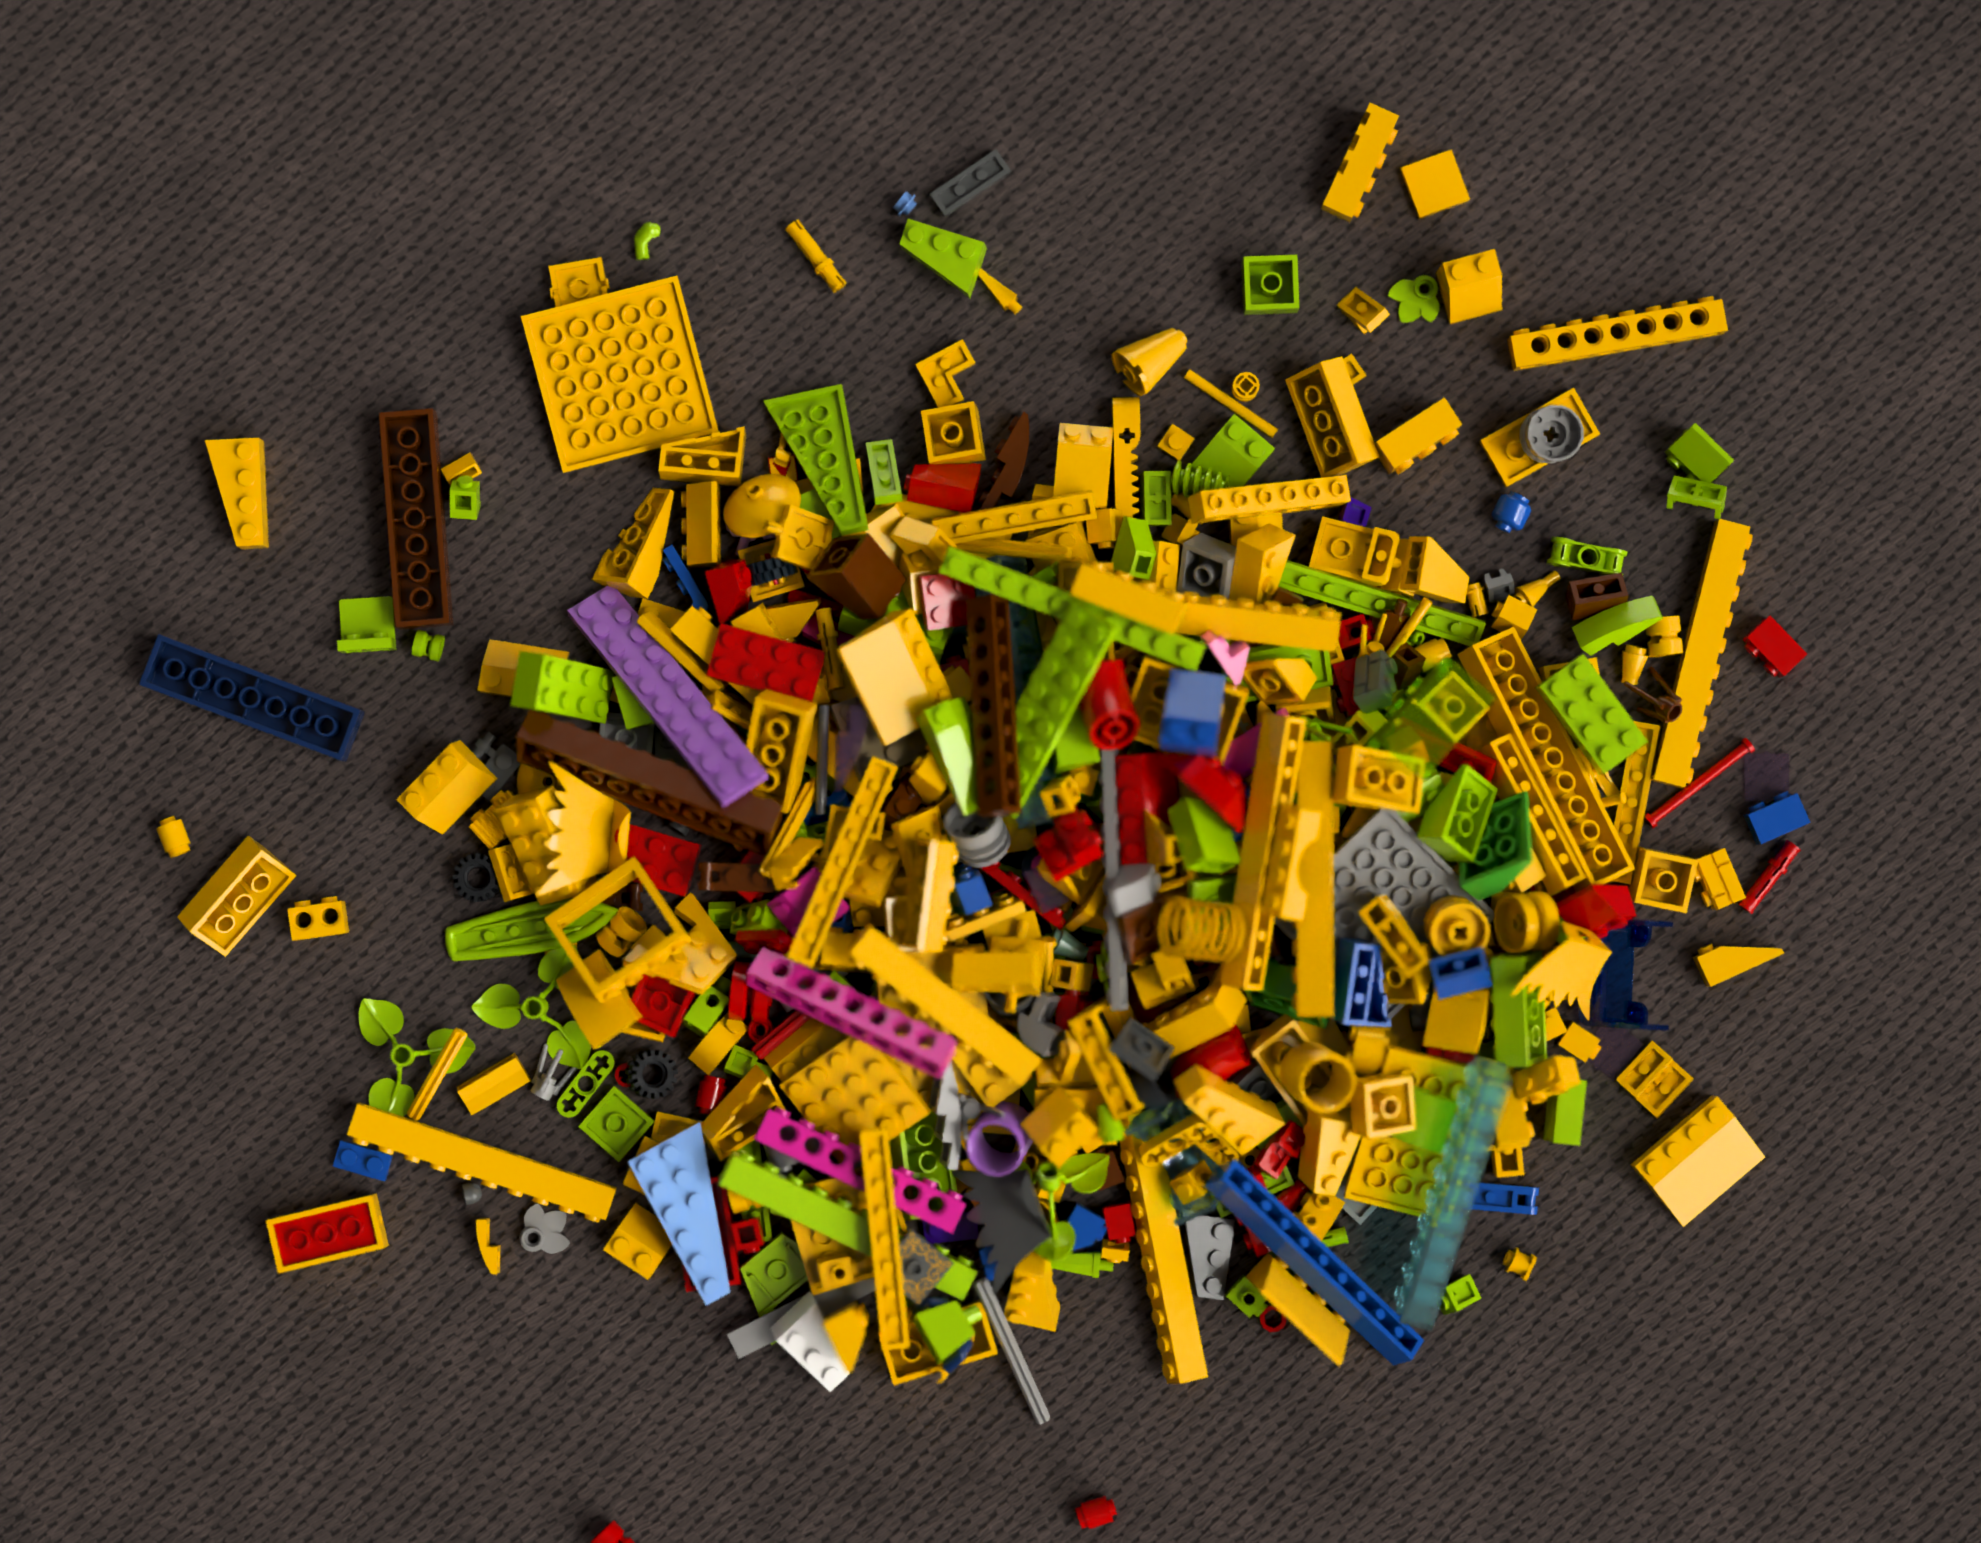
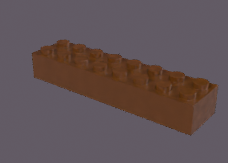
(416, 519)

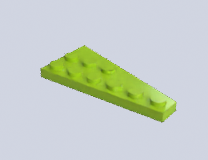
(822, 442)

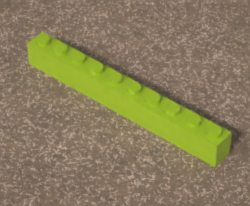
(1056, 601)
(823, 1213)

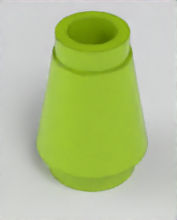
(1108, 1128)

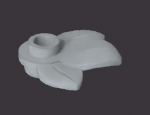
(547, 1227)

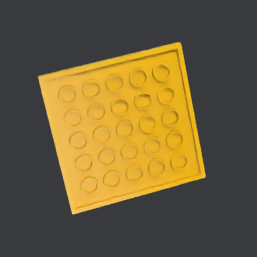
(619, 374)

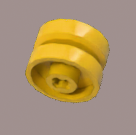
(1449, 913)
(1526, 922)

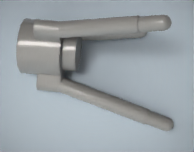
(544, 1084)
(970, 1110)

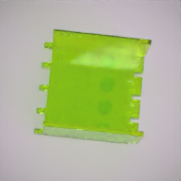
(1432, 717)

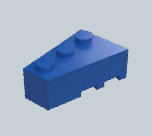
(1359, 985)

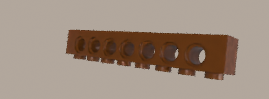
(993, 706)

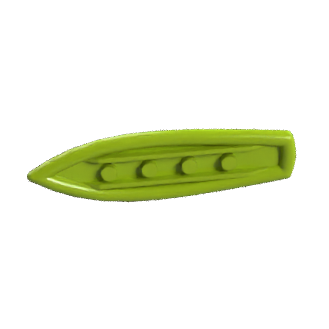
(519, 931)

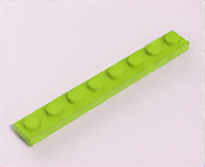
(1374, 601)

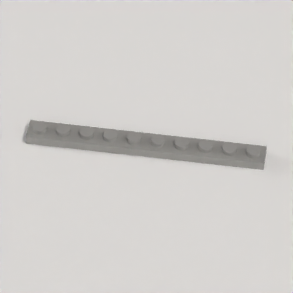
(1111, 860)

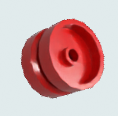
(744, 995)

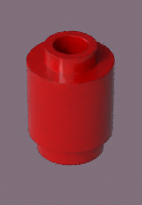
(710, 1094)
(1096, 1512)

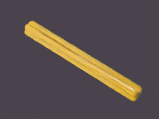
(1017, 549)

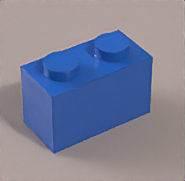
(1776, 818)
(1460, 973)

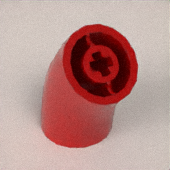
(1109, 707)
(1220, 1055)

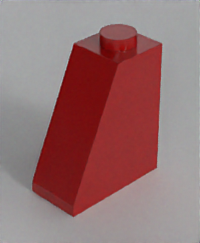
(944, 485)

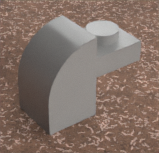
(1036, 1027)

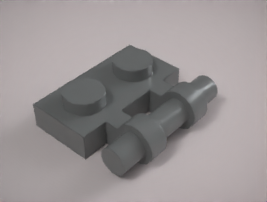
(502, 763)

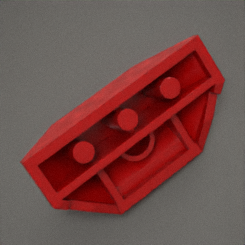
(1212, 783)

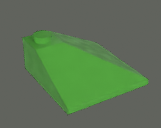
(1502, 851)

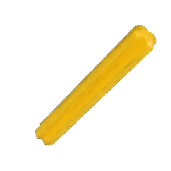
(790, 827)
(436, 1074)

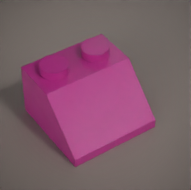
(792, 904)

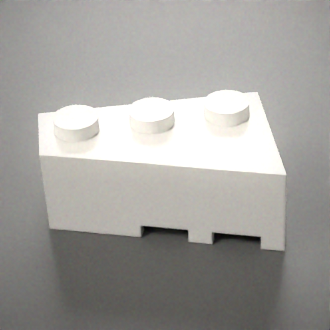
(807, 1340)

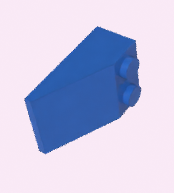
(1192, 712)

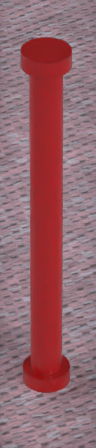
(1699, 782)

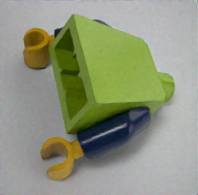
(945, 1330)

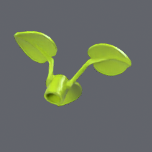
(501, 1007)
(380, 1022)
(1086, 1175)

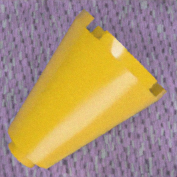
(1149, 359)

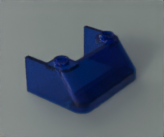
(1612, 991)

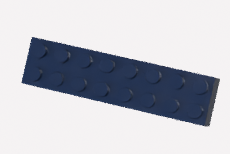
(252, 698)

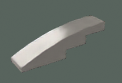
(945, 1103)

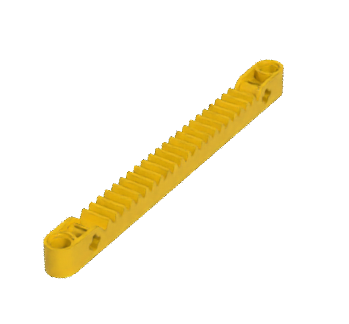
(1125, 418)

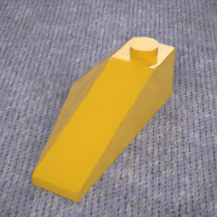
(638, 557)

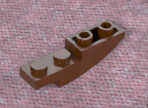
(1013, 457)

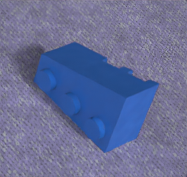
(968, 891)

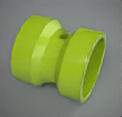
(428, 645)

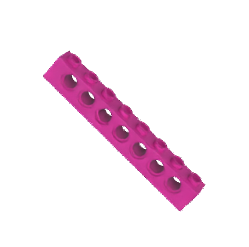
(856, 1024)
(769, 1134)

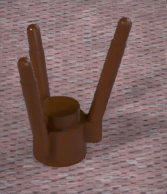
(1667, 707)

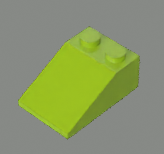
(1235, 452)
(1458, 816)

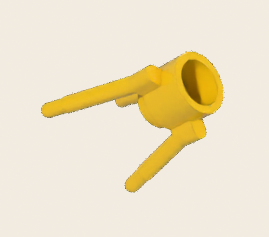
(1375, 645)

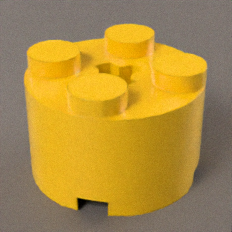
(1367, 1049)

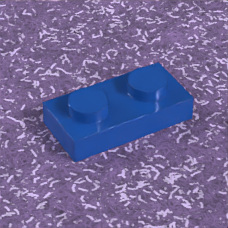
(362, 1160)

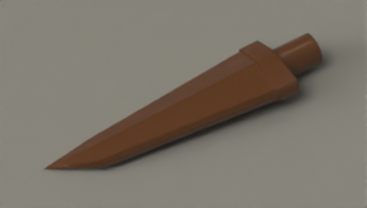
(1394, 623)

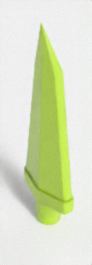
(1084, 1263)

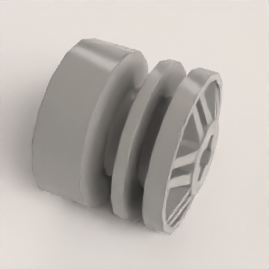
(1564, 426)
(977, 838)

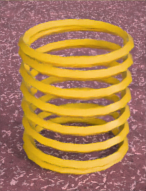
(1211, 931)
(1334, 1094)

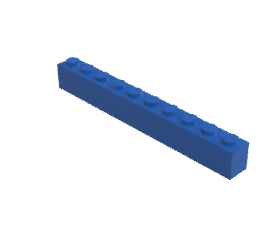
(1313, 1262)

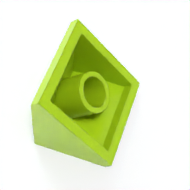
(1074, 747)

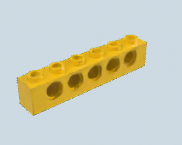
(1269, 499)

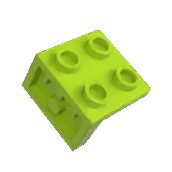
(367, 625)

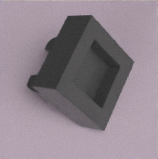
(1499, 587)

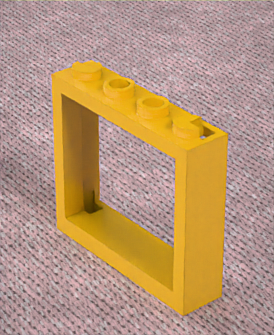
(595, 895)
(1102, 1062)

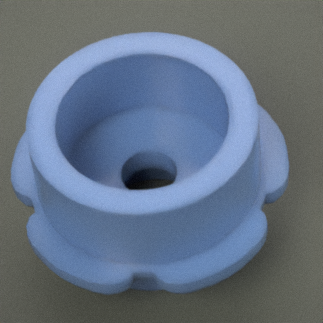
(905, 204)

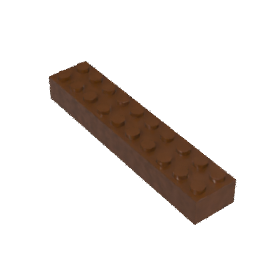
(647, 782)

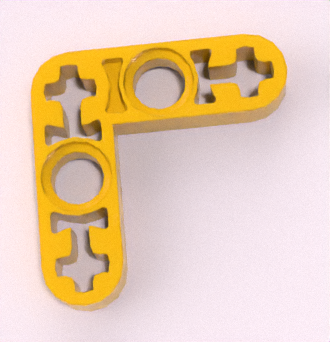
(1158, 1149)

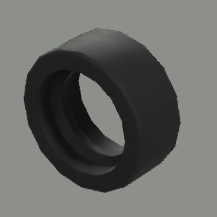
(1153, 1093)

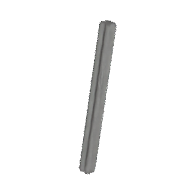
(1012, 1351)

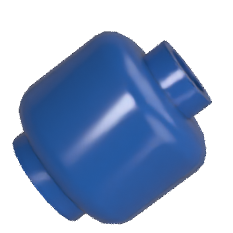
(1511, 512)

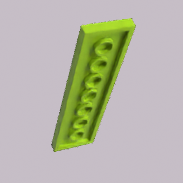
(1057, 689)

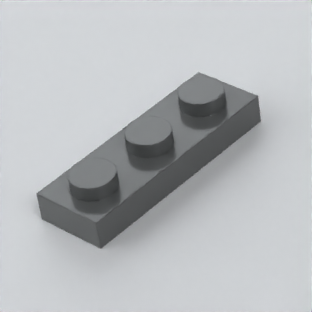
(970, 183)

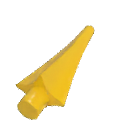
(1003, 295)

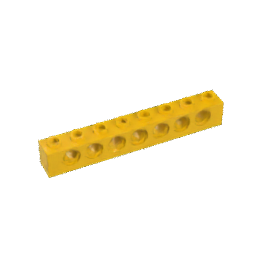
(1525, 357)

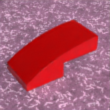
(1280, 1148)

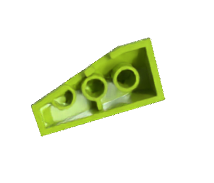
(951, 740)

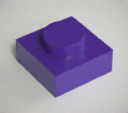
(1355, 513)

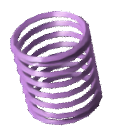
(986, 1158)

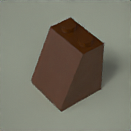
(858, 575)

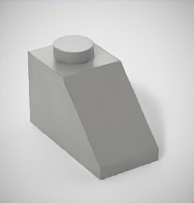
(1134, 887)

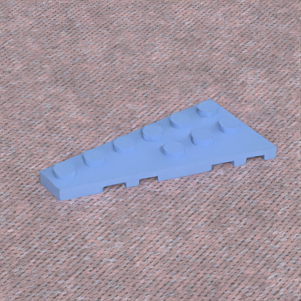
(682, 1196)

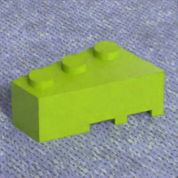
(945, 253)

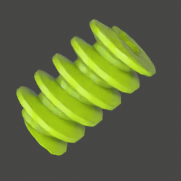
(1194, 482)

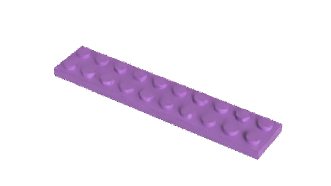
(668, 696)

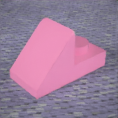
(1230, 658)

